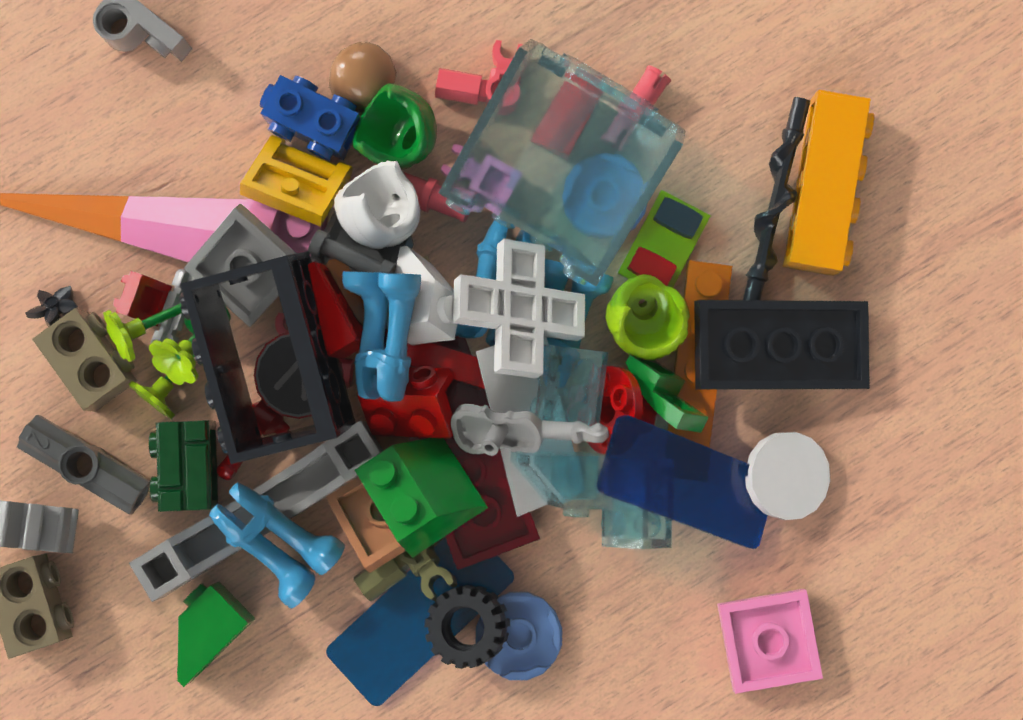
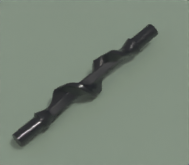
(782, 196)

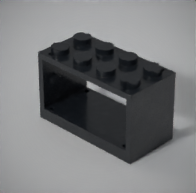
(226, 383)

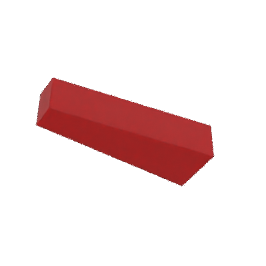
(464, 366)

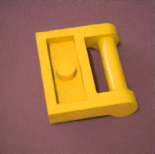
(292, 188)

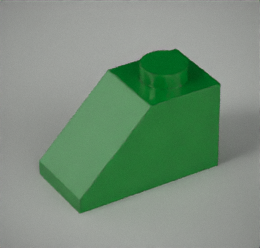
(207, 628)

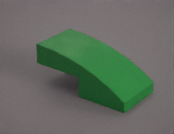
(661, 391)

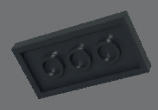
(781, 345)

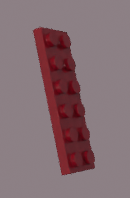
(497, 527)

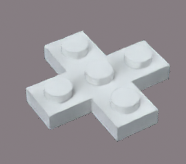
(519, 308)

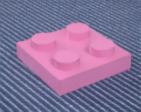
(770, 641)

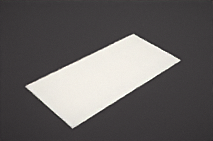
(516, 395)

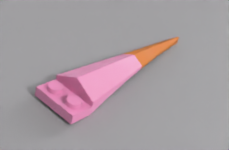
(158, 224)

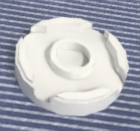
(787, 475)

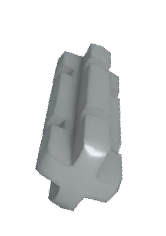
(170, 327)

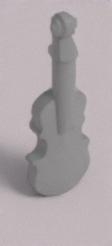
(485, 431)

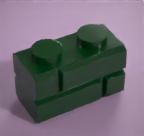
(184, 465)

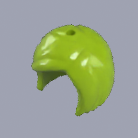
(663, 321)

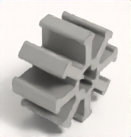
(37, 527)

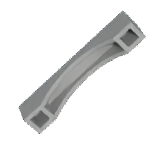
(293, 491)

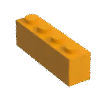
(828, 182)

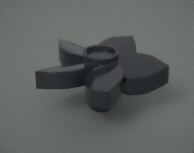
(53, 306)

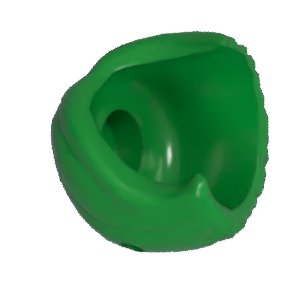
(396, 127)

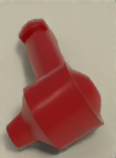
(268, 423)

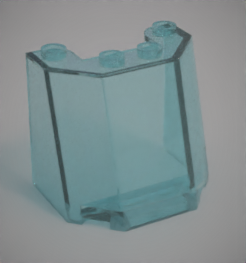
(564, 159)

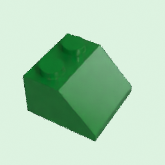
(420, 492)

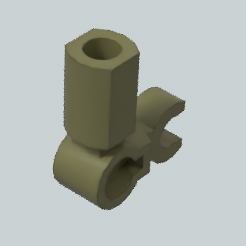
(423, 564)

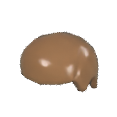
(360, 73)

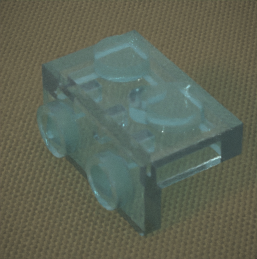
(571, 385)

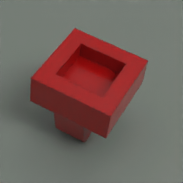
(141, 296)

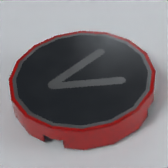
(280, 380)

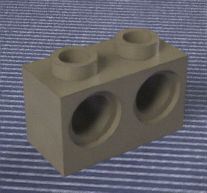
(78, 367)
(19, 608)

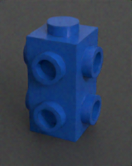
(299, 111)

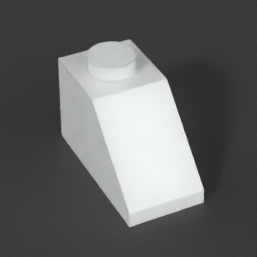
(434, 304)

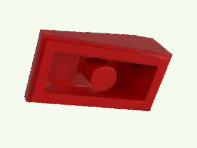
(338, 325)

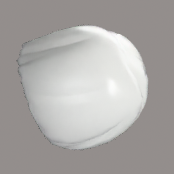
(379, 206)

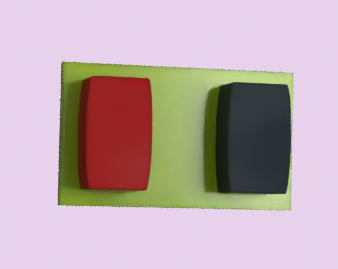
(665, 240)

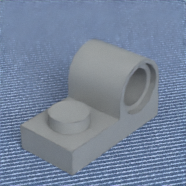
(140, 24)

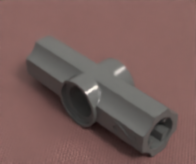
(61, 452)

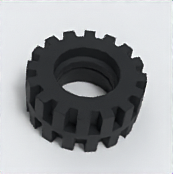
(441, 633)

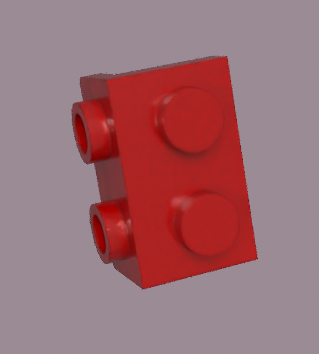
(421, 411)

